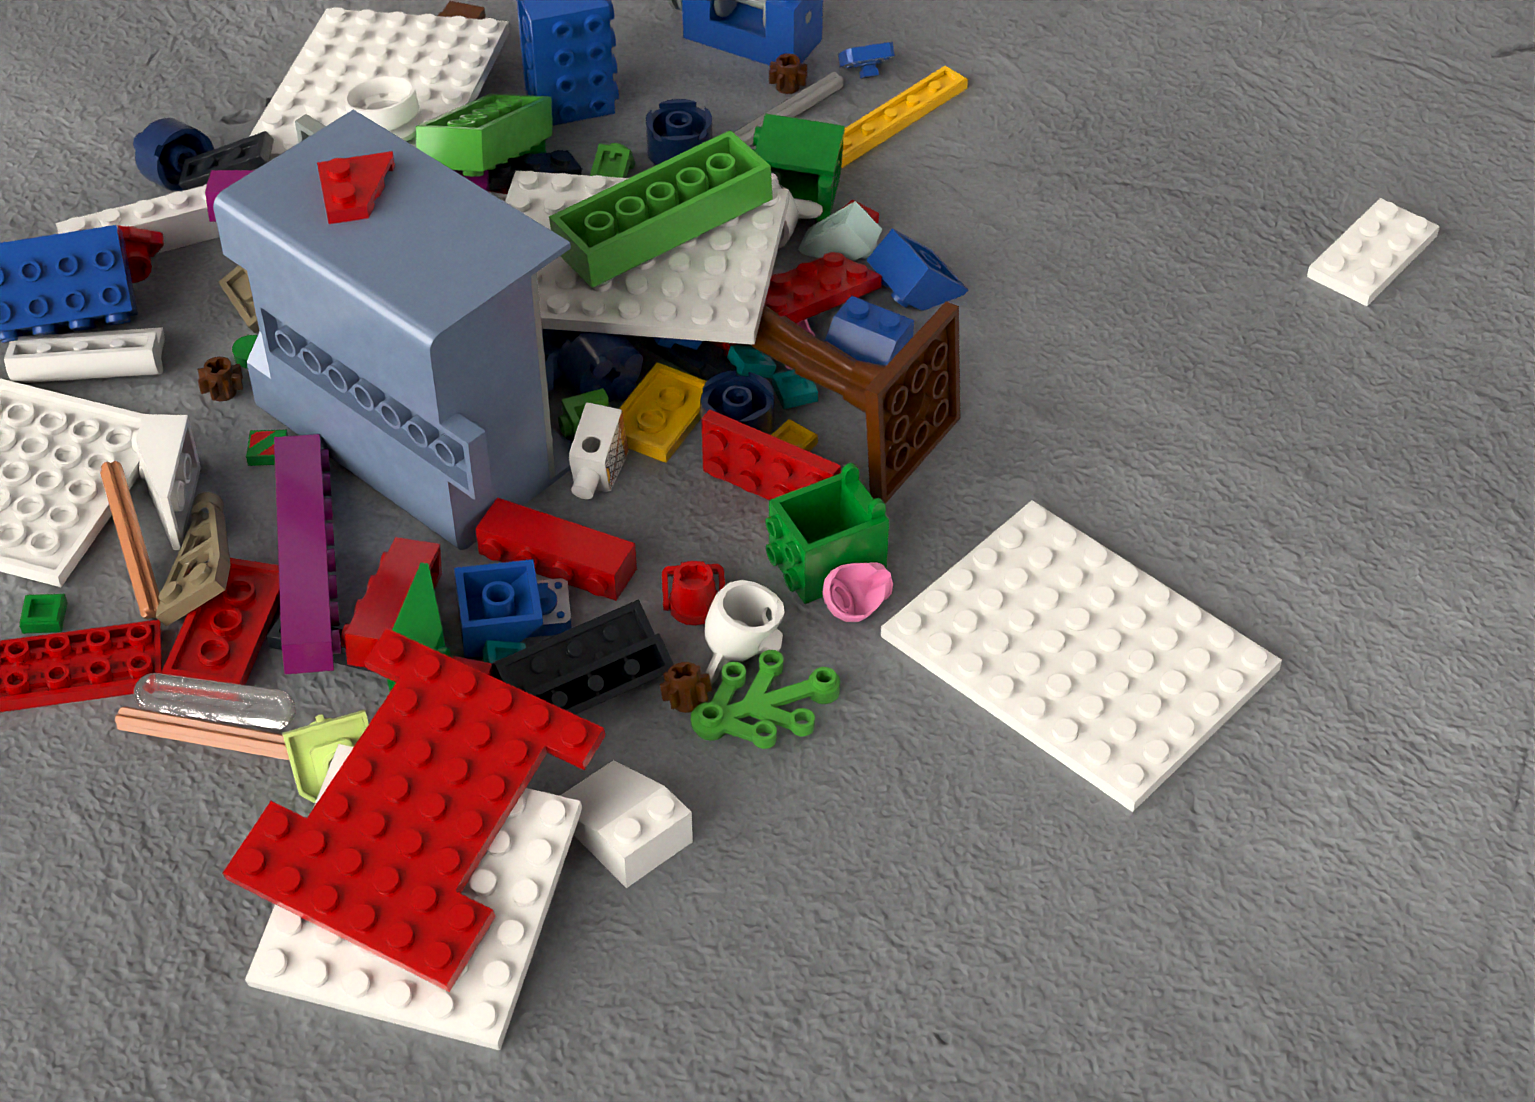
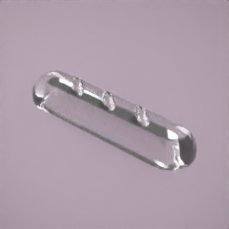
(215, 700)

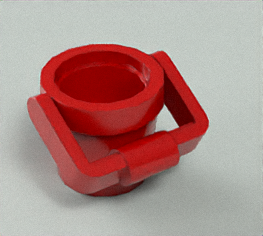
(140, 246)
(691, 590)

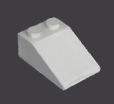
(170, 469)
(629, 821)

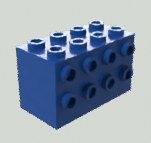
(569, 56)
(64, 282)

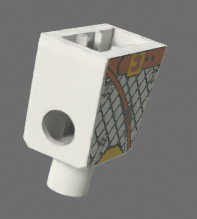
(597, 450)

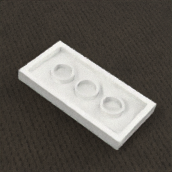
(1373, 251)

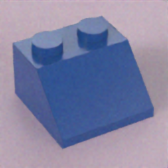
(914, 272)
(869, 331)
(497, 603)

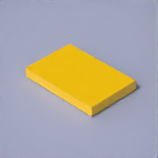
(662, 411)

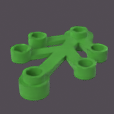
(821, 687)

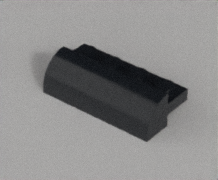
(590, 661)

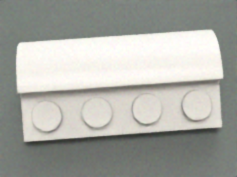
(85, 355)

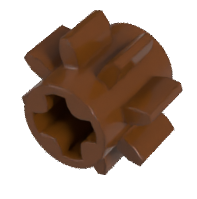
(787, 73)
(220, 378)
(685, 686)

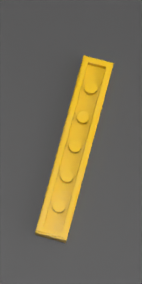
(901, 112)

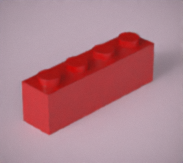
(558, 547)
(387, 594)

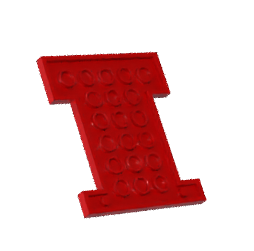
(412, 812)

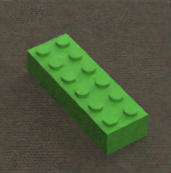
(486, 131)
(662, 207)

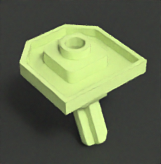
(314, 745)

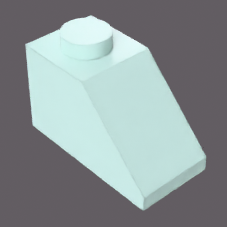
(845, 232)

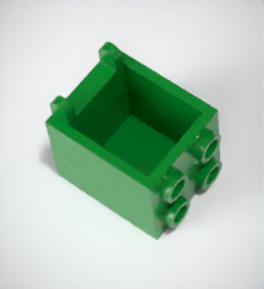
(803, 157)
(825, 528)

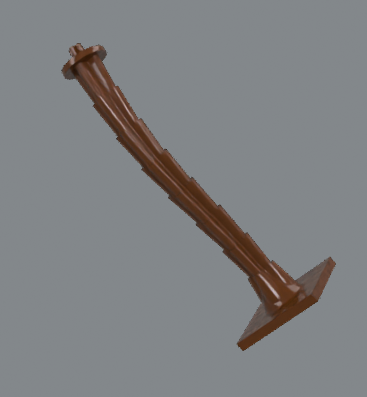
(905, 403)

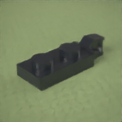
(701, 363)

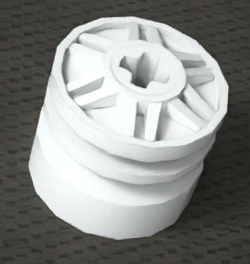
(389, 103)

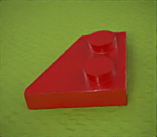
(353, 185)

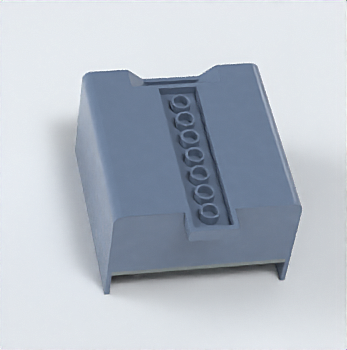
(401, 329)

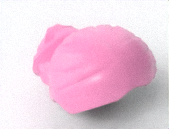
(856, 590)

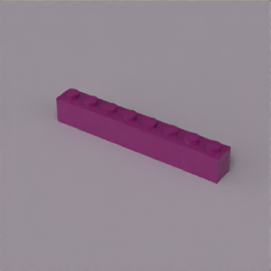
(304, 556)

